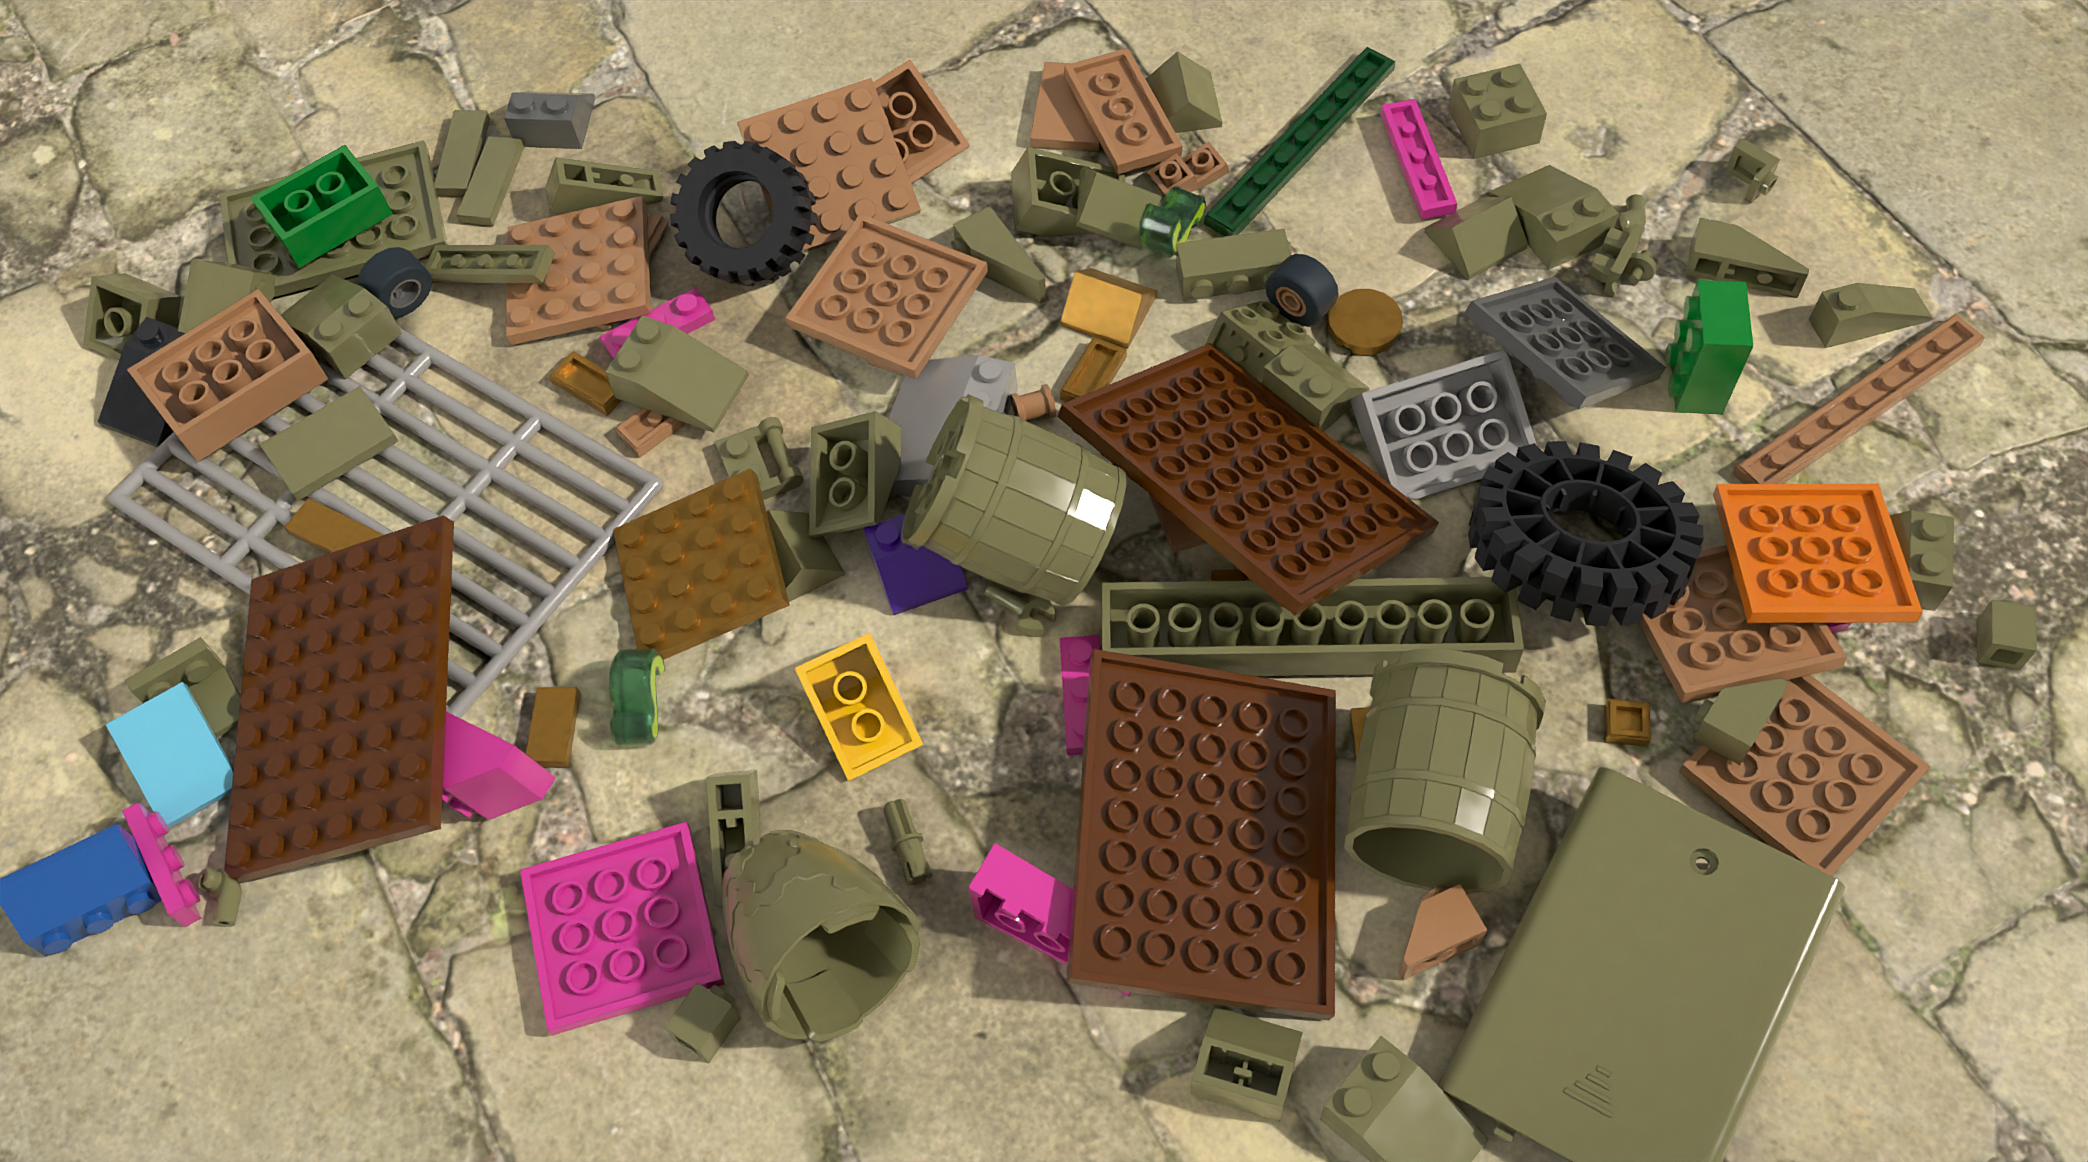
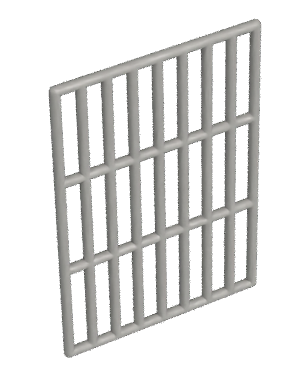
(462, 498)

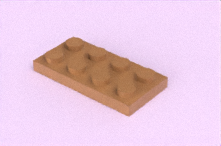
(1122, 110)

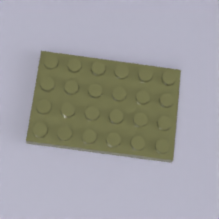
(415, 225)

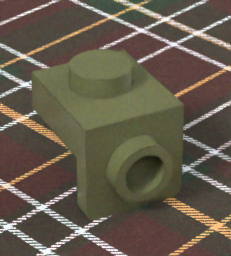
(1753, 167)

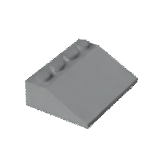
(929, 399)
(1444, 424)

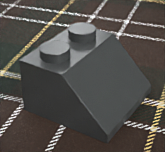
(549, 118)

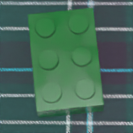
(322, 205)
(1709, 347)

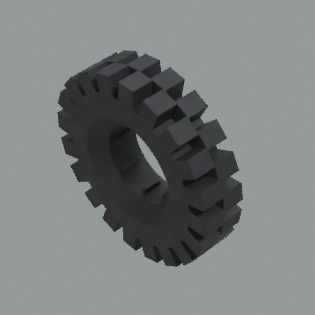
(1601, 578)

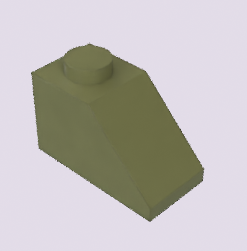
(1737, 717)

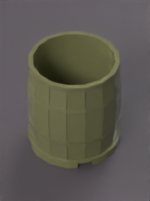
(1015, 503)
(1444, 771)

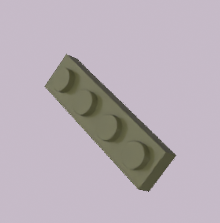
(489, 263)

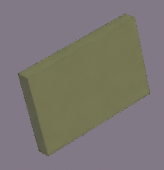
(328, 443)

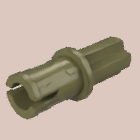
(906, 842)

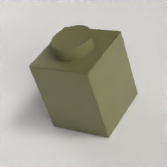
(2006, 634)
(703, 1021)

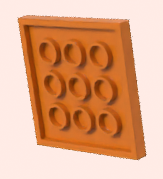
(1815, 554)

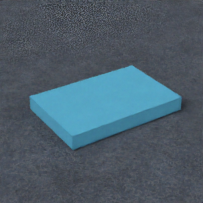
(173, 754)

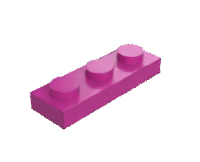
(685, 312)
(1075, 663)
(163, 864)

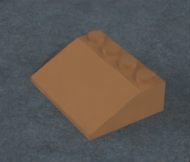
(918, 121)
(228, 374)

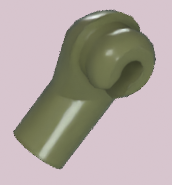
(1634, 214)
(226, 893)

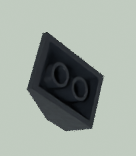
(126, 405)

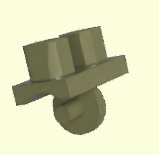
(1624, 246)

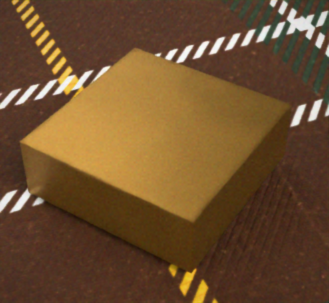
(1627, 722)

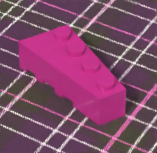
(1023, 903)

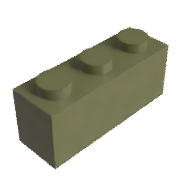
(1229, 263)

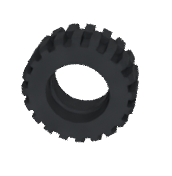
(699, 203)

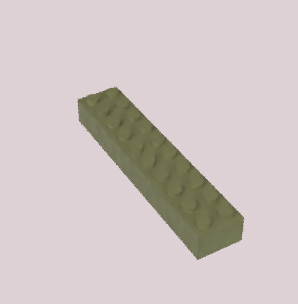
(1347, 633)

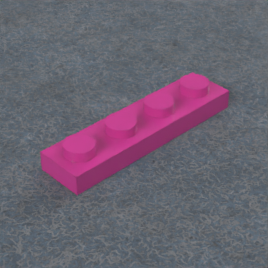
(1418, 159)

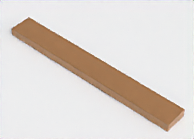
(1860, 404)

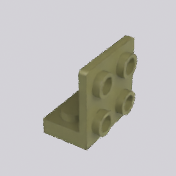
(1256, 335)
(205, 677)

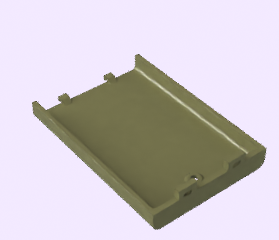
(1642, 984)

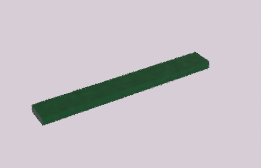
(1299, 143)

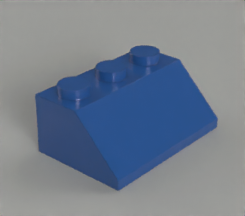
(78, 891)

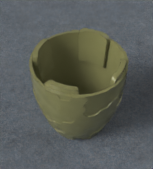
(814, 935)

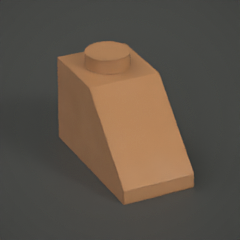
(1441, 930)

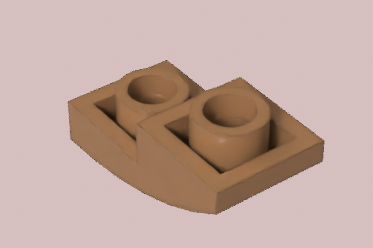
(1190, 172)

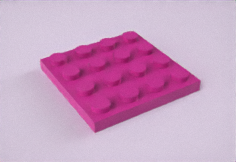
(620, 928)

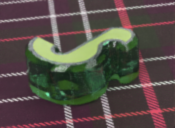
(1172, 221)
(635, 696)

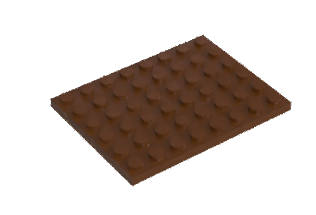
(1249, 475)
(343, 703)
(1206, 838)

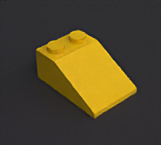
(859, 706)

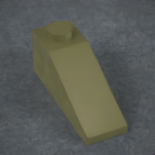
(586, 184)
(989, 240)
(1733, 254)
(1865, 311)
(732, 819)

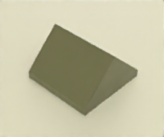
(1186, 94)
(1112, 206)
(1479, 235)
(803, 560)

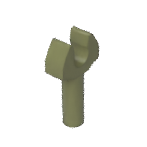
(1023, 609)

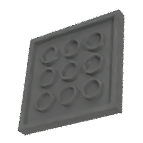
(1565, 342)

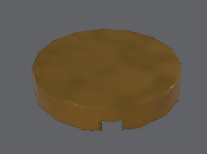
(1365, 321)

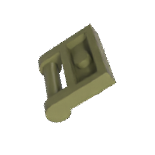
(742, 452)

